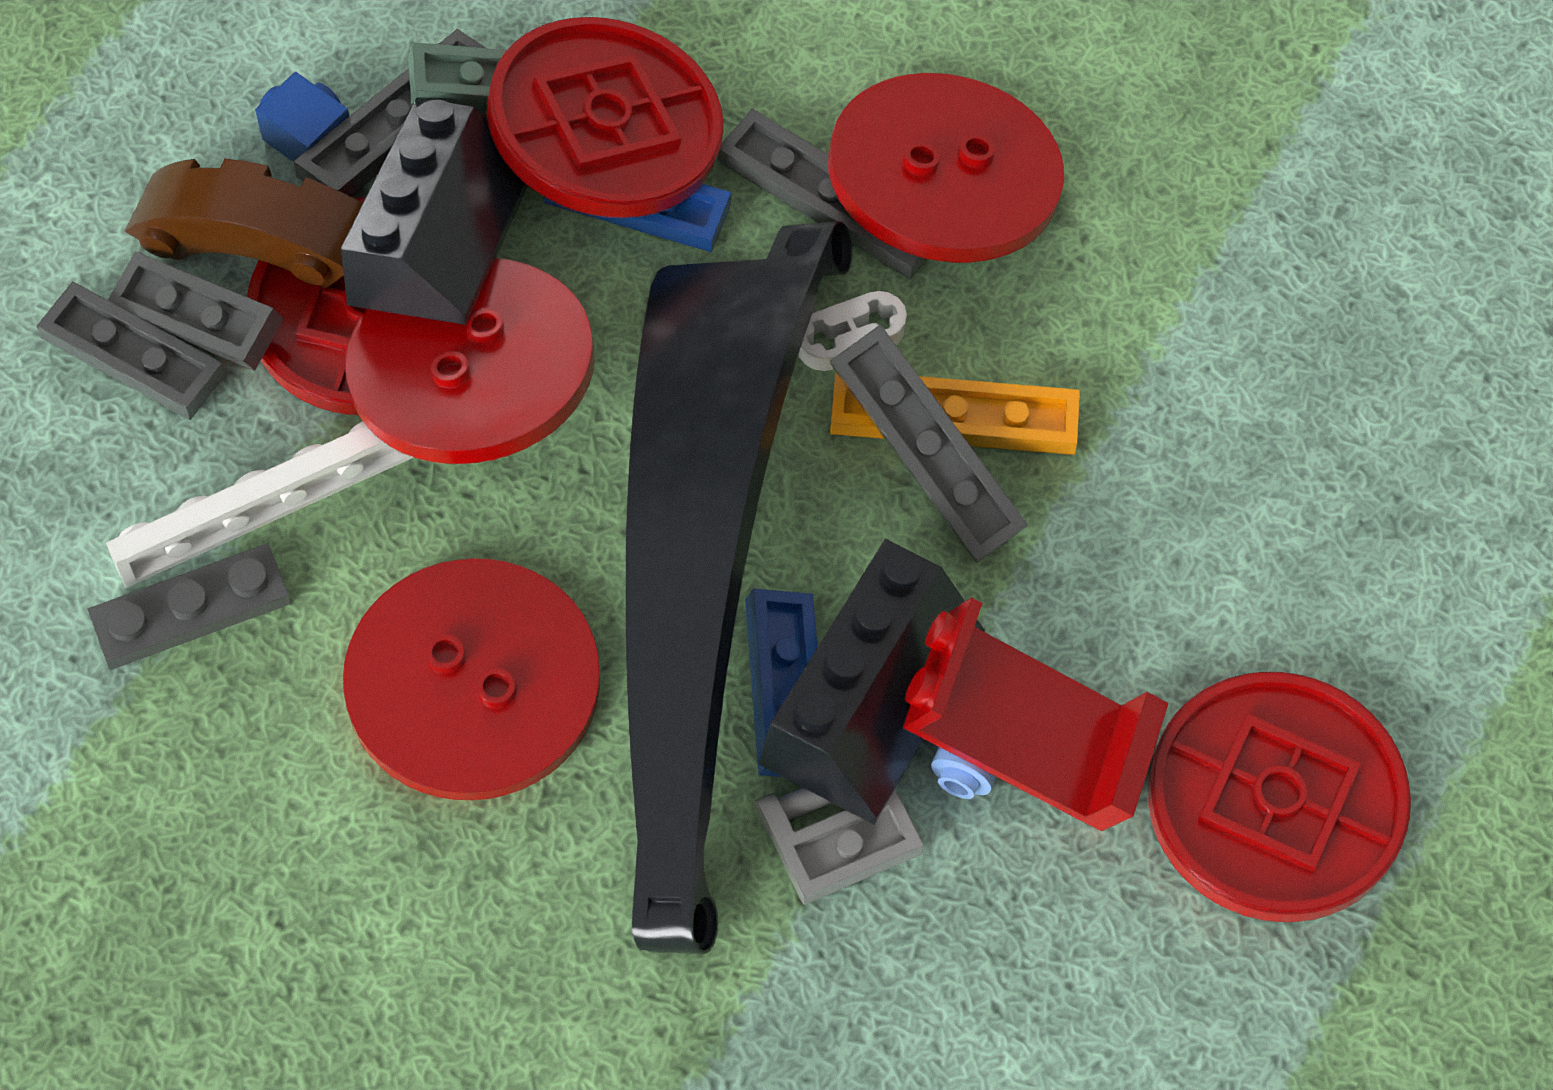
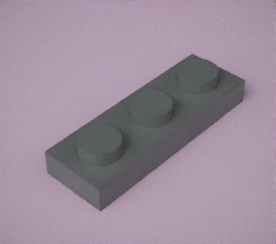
(197, 310)
(131, 350)
(189, 606)

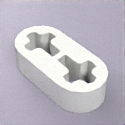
(849, 323)

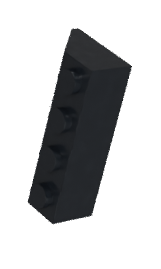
(432, 217)
(848, 708)

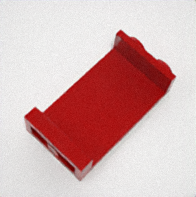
(1032, 722)

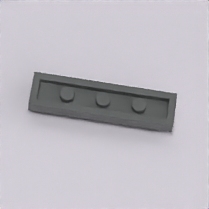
(360, 144)
(800, 178)
(928, 443)

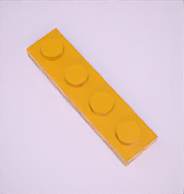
(984, 414)

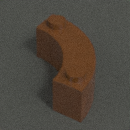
(245, 215)

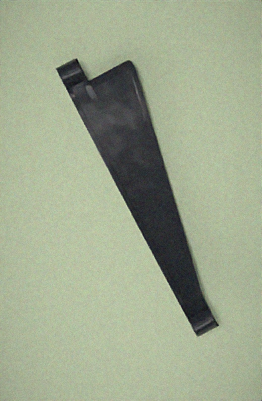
(702, 433)

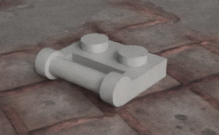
(839, 847)

